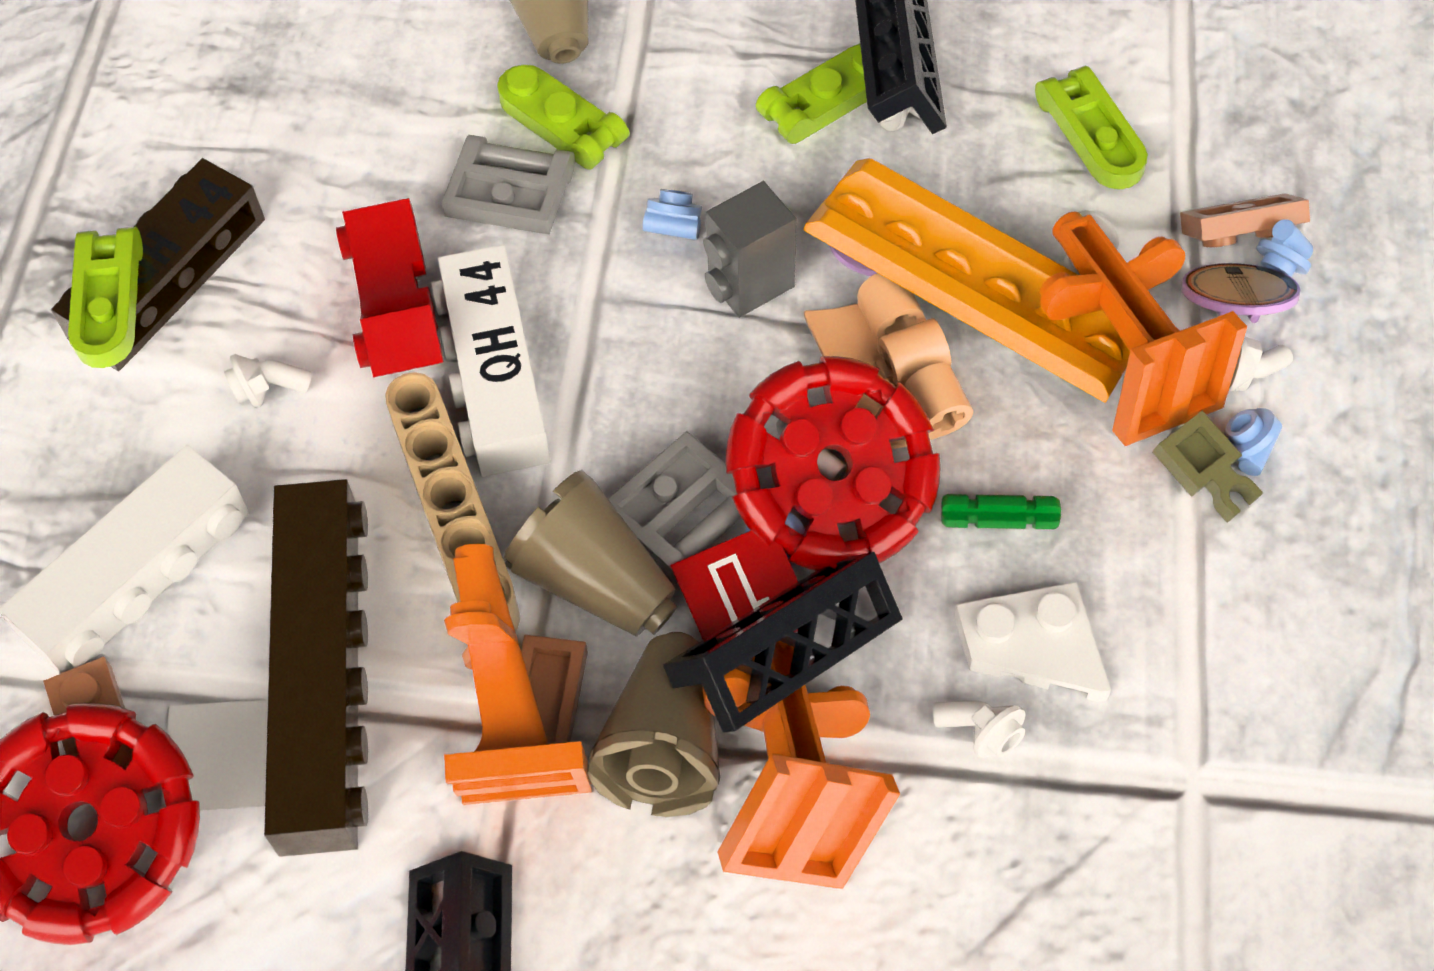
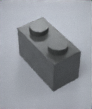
(750, 249)

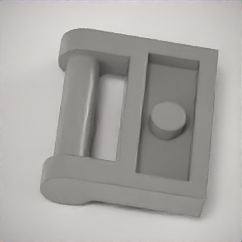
(507, 195)
(669, 492)

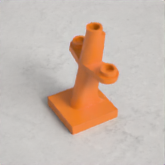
(1168, 370)
(513, 750)
(803, 814)

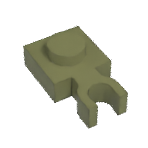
(1203, 458)

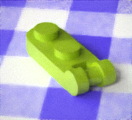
(820, 94)
(559, 114)
(1094, 127)
(104, 296)

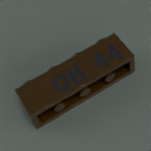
(184, 245)

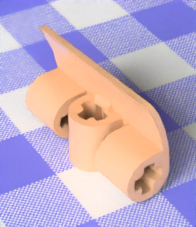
(895, 336)

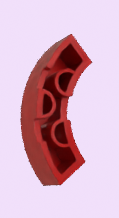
(395, 313)

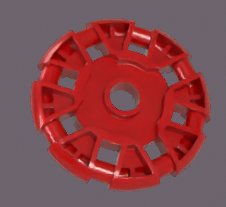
(858, 437)
(59, 785)

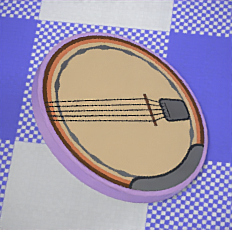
(1241, 289)

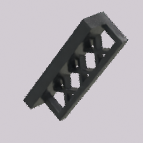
(900, 60)
(774, 622)
(470, 921)

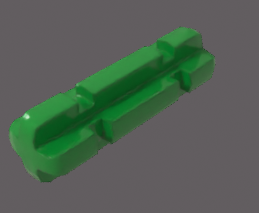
(1000, 511)

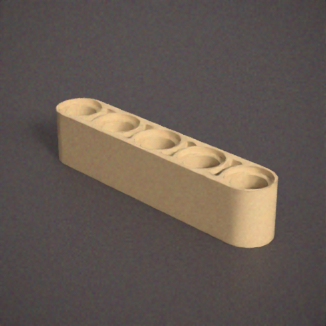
(443, 478)

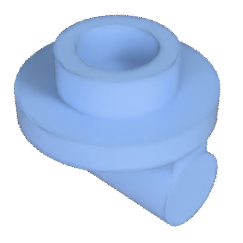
(673, 215)
(1287, 250)
(1254, 437)

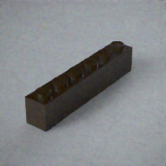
(315, 671)

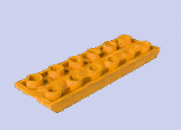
(966, 272)

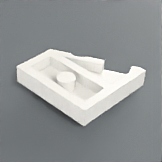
(1034, 637)

